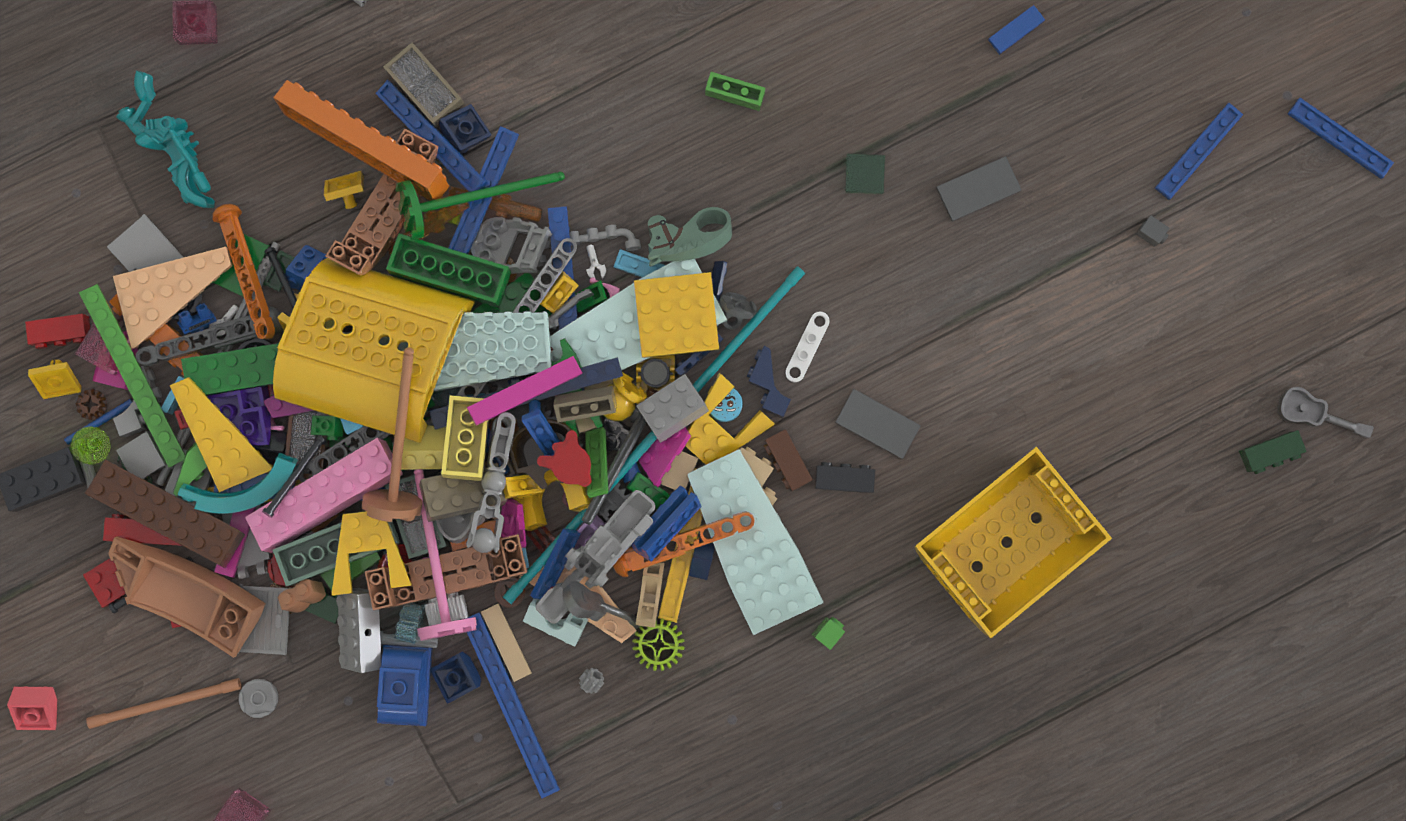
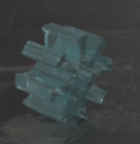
(410, 620)

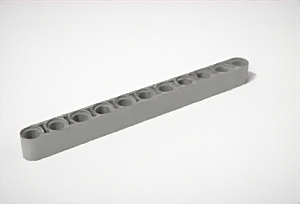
(536, 285)

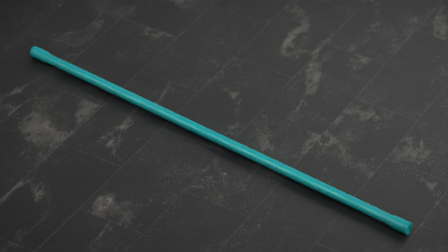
(792, 279)

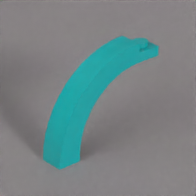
(243, 499)

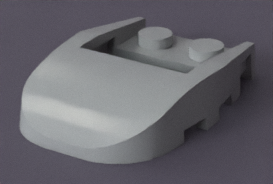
(498, 236)

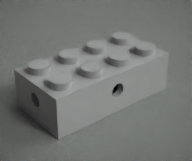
(358, 632)

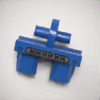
(197, 322)

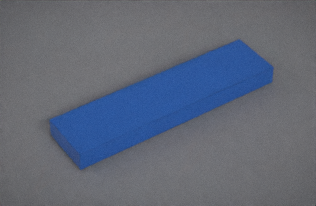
(555, 562)

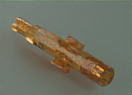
(506, 206)
(435, 220)

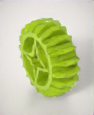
(655, 660)

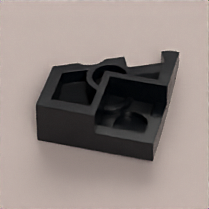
(615, 434)

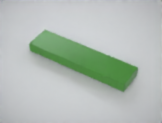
(597, 451)

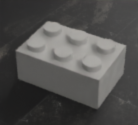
(672, 408)

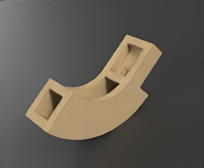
(650, 595)

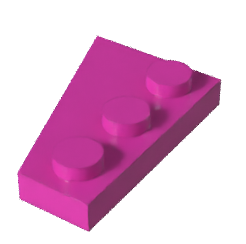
(661, 455)

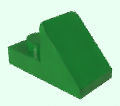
(592, 301)

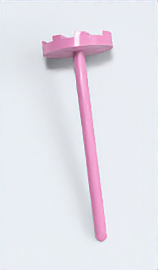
(447, 626)

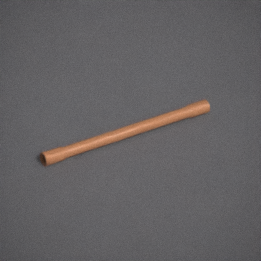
(105, 718)

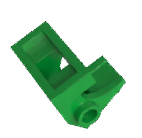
(330, 427)

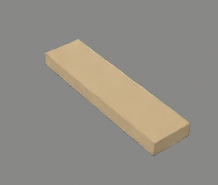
(506, 642)

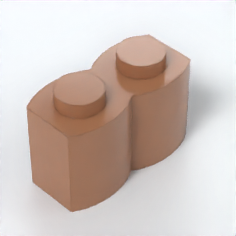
(301, 596)

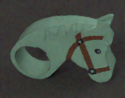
(688, 242)

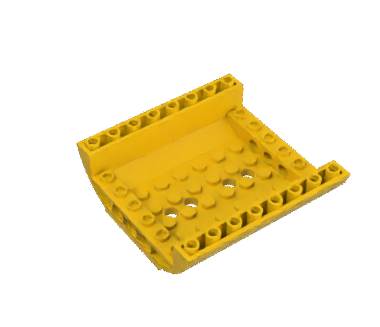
(352, 372)

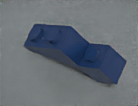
(762, 377)

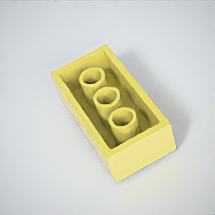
(464, 442)

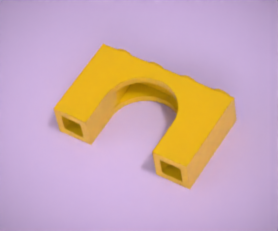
(533, 509)

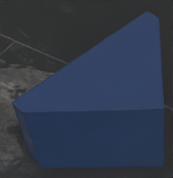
(702, 561)

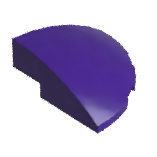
(247, 412)

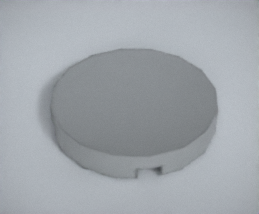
(258, 698)

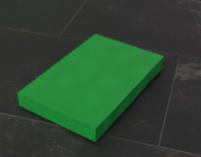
(229, 278)

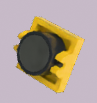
(655, 372)

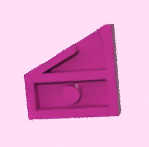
(513, 520)

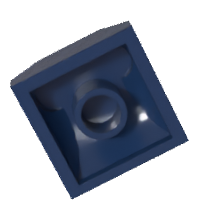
(464, 129)
(456, 676)

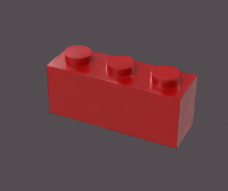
(57, 330)

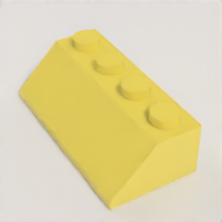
(427, 453)

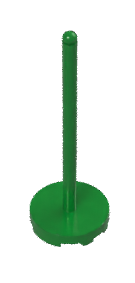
(412, 209)

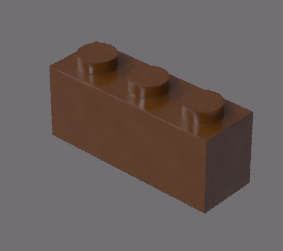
(787, 460)

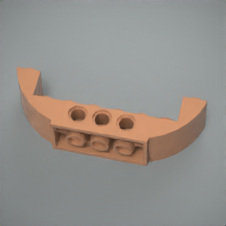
(379, 218)
(460, 572)

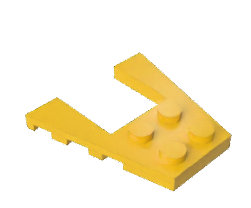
(712, 441)
(365, 534)

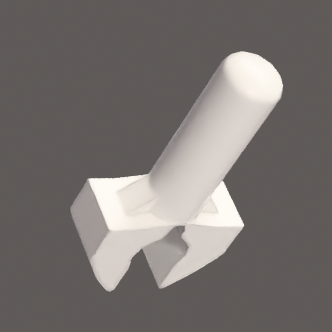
(594, 263)
(227, 317)

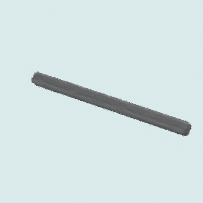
(615, 468)

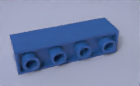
(667, 522)

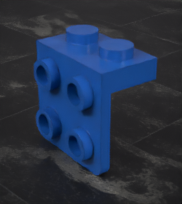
(302, 266)

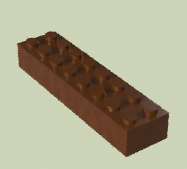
(165, 513)

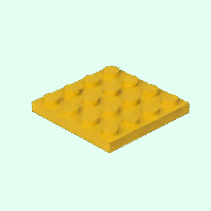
(676, 315)

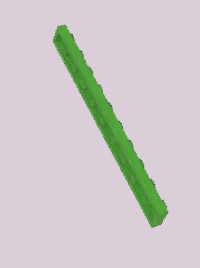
(132, 375)

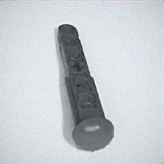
(229, 327)
(329, 454)

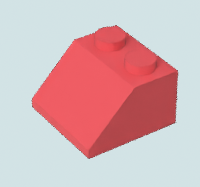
(33, 708)

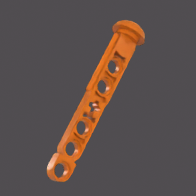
(228, 216)
(633, 561)

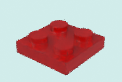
(105, 583)

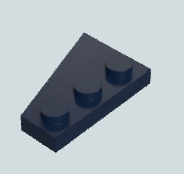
(684, 366)

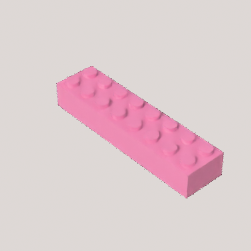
(323, 495)

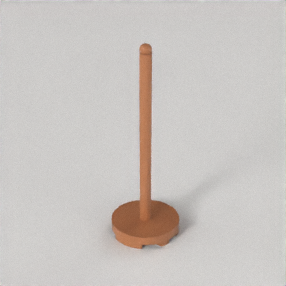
(392, 502)

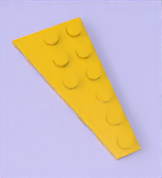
(222, 445)

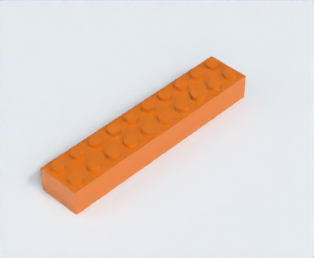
(361, 141)

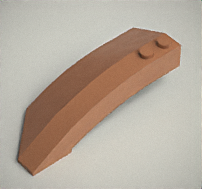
(186, 594)

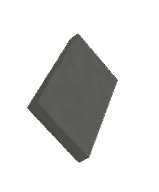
(978, 189)
(877, 424)

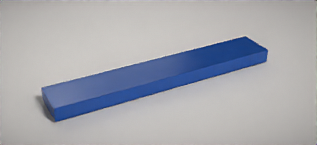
(1340, 138)
(1198, 151)

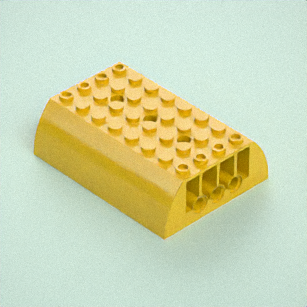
(1038, 552)

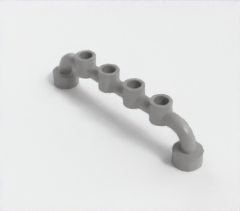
(593, 235)

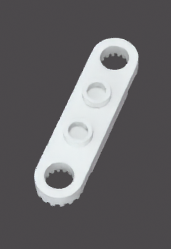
(807, 347)

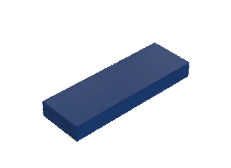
(1016, 29)

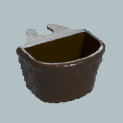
(525, 452)

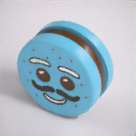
(728, 408)

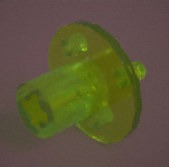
(90, 445)

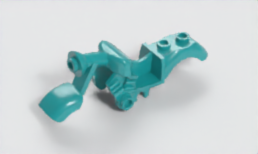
(170, 136)

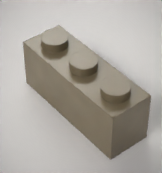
(585, 404)

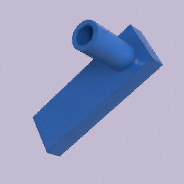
(540, 428)

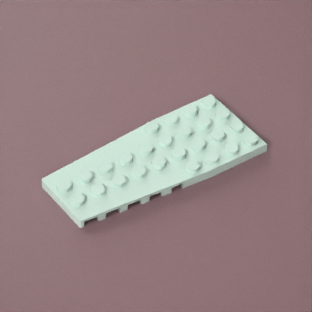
(613, 326)
(494, 348)
(760, 562)

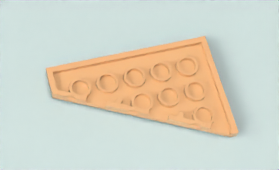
(159, 291)

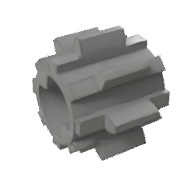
(591, 680)

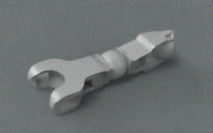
(493, 483)

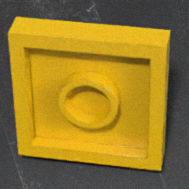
(344, 187)
(54, 380)

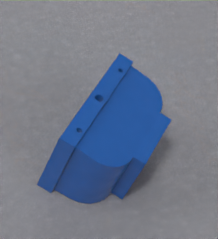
(404, 685)

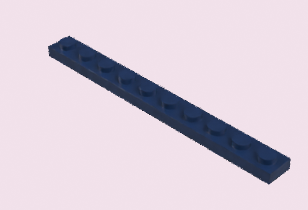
(590, 375)

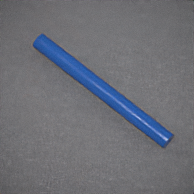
(104, 418)

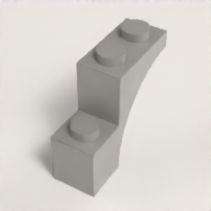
(131, 420)

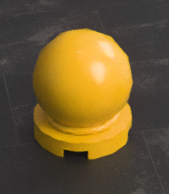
(626, 396)

